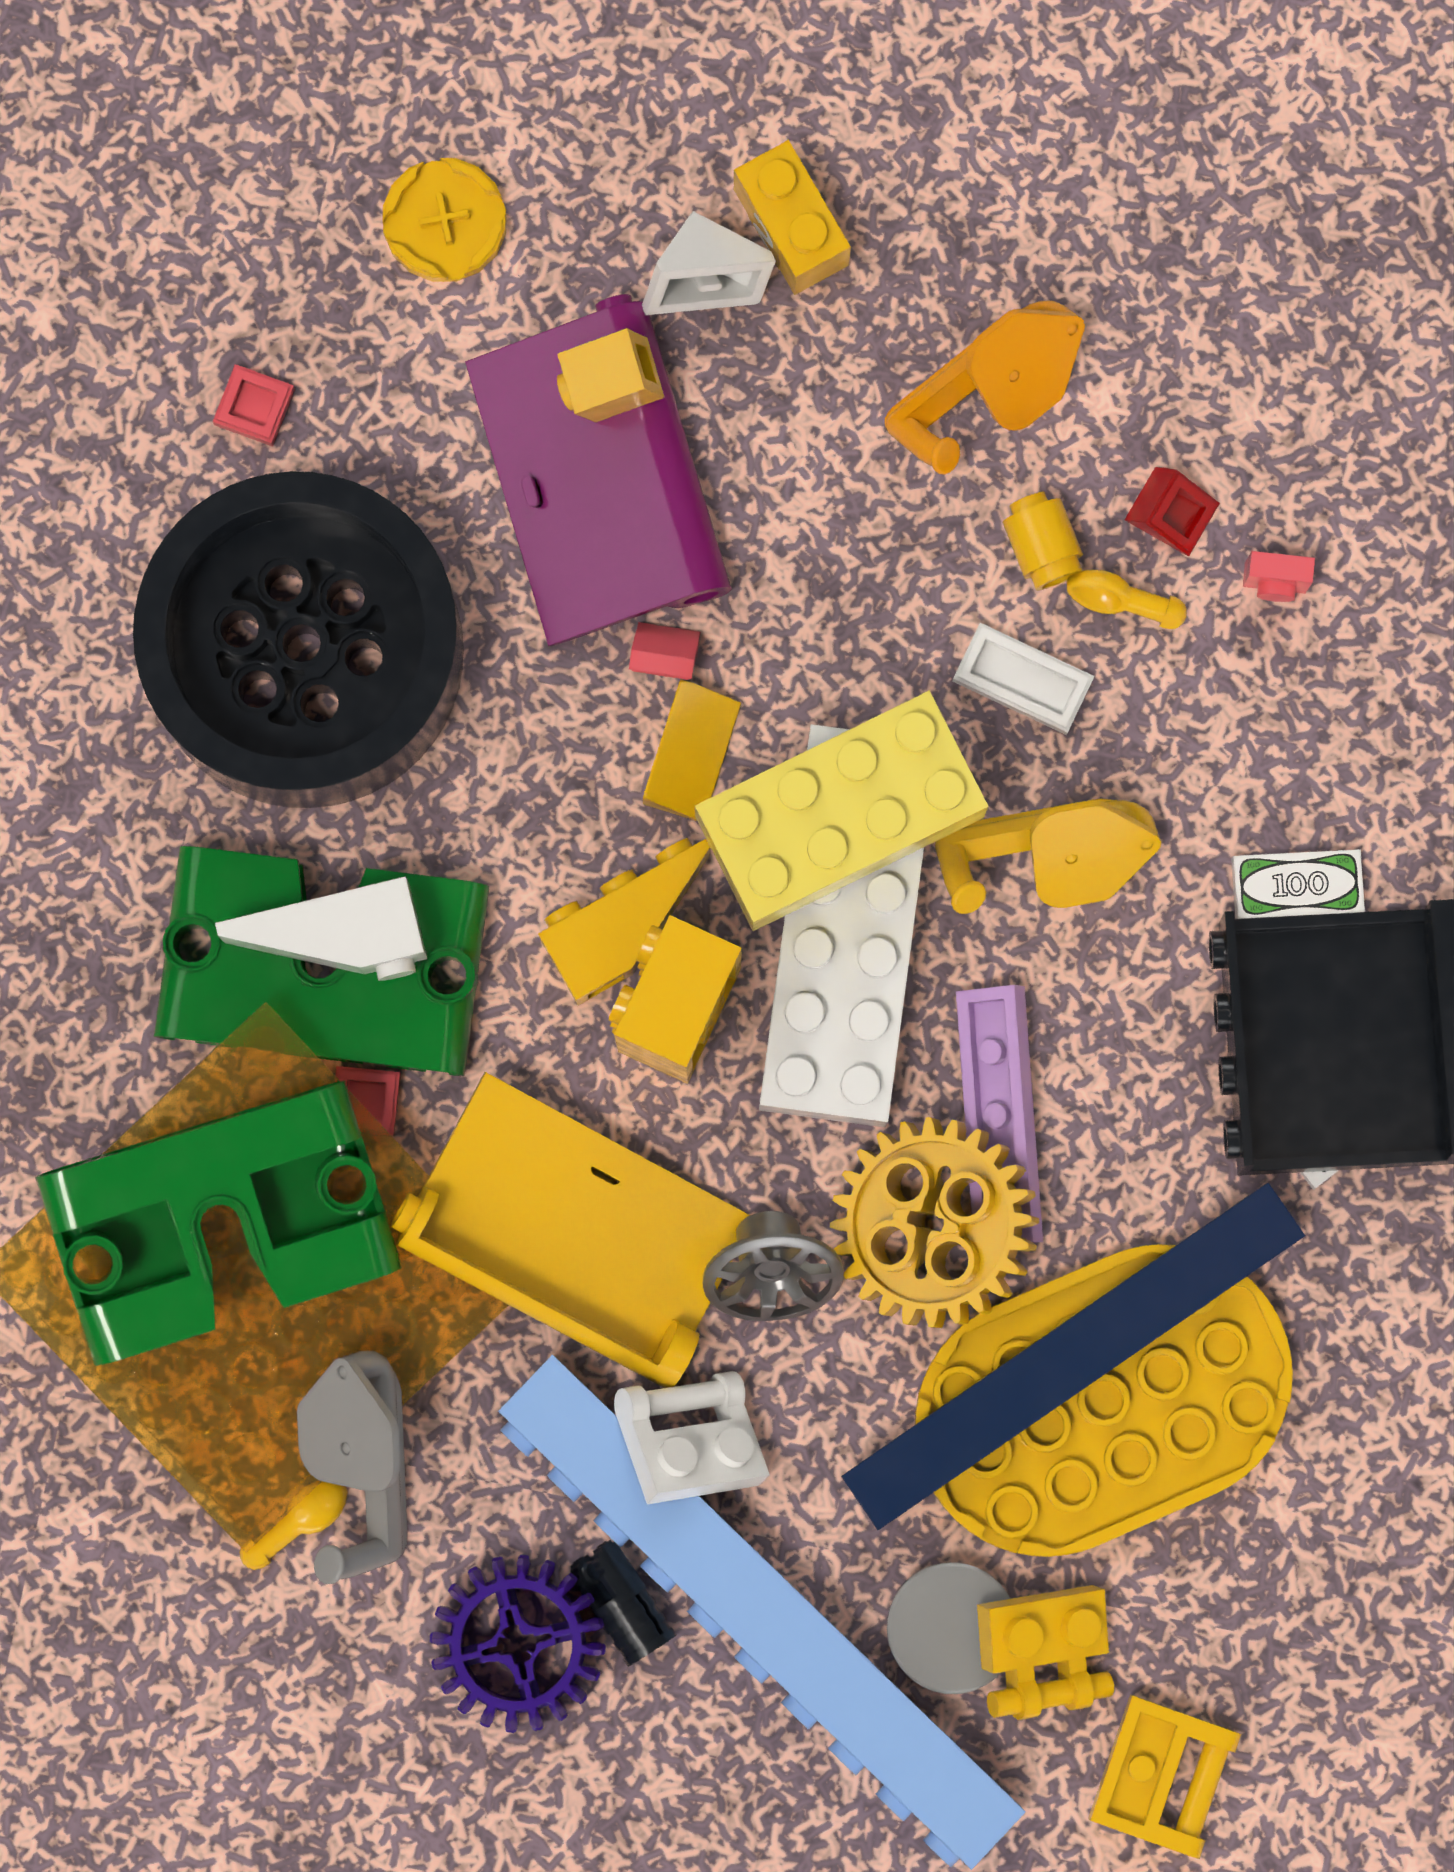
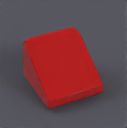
(1172, 509)

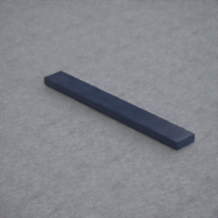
(1072, 1356)

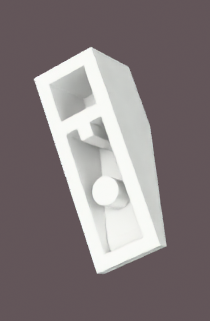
(349, 930)

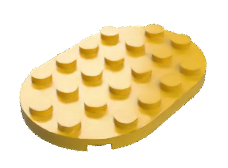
(1135, 1442)

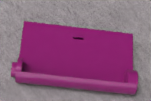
(619, 495)

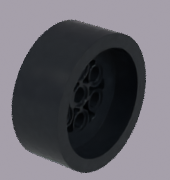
(221, 571)

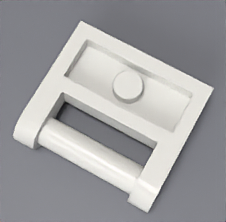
(693, 1457)

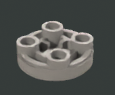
(937, 1629)

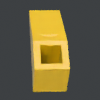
(601, 941)

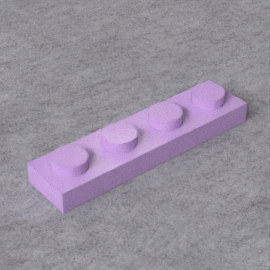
(1000, 1084)

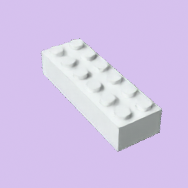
(842, 995)

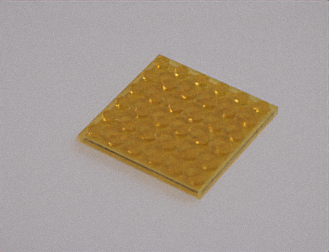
(228, 1400)

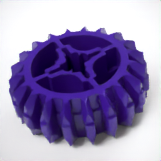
(463, 1657)

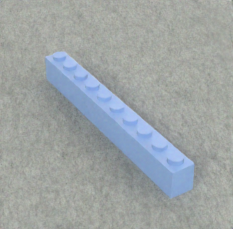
(768, 1618)

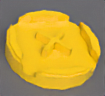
(444, 220)

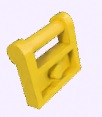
(1143, 1770)

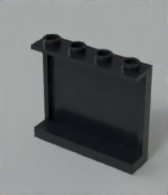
(1337, 1039)

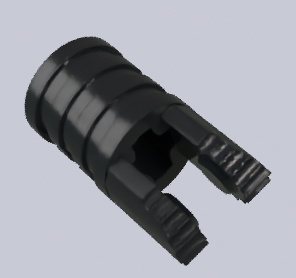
(622, 1602)

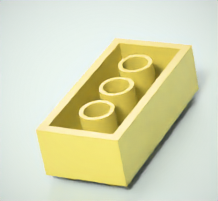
(841, 810)

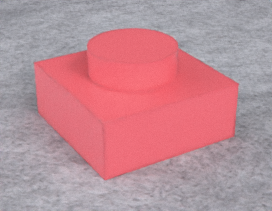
(1278, 575)

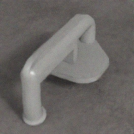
(355, 1440)

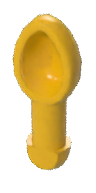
(1111, 594)
(309, 1516)

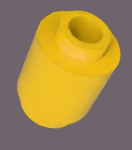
(1043, 540)

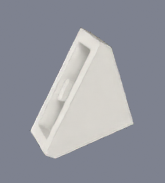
(707, 270)

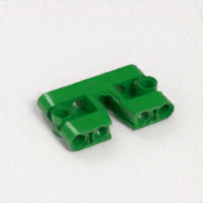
(336, 1016)
(149, 1207)

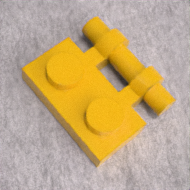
(1042, 1631)

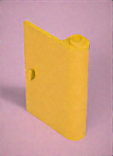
(536, 1222)

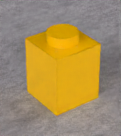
(609, 376)

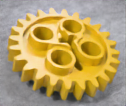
(988, 1236)

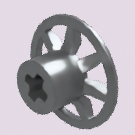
(772, 1260)

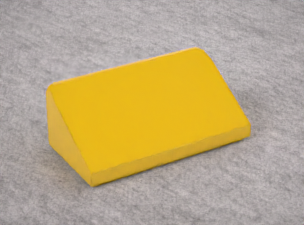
(691, 750)

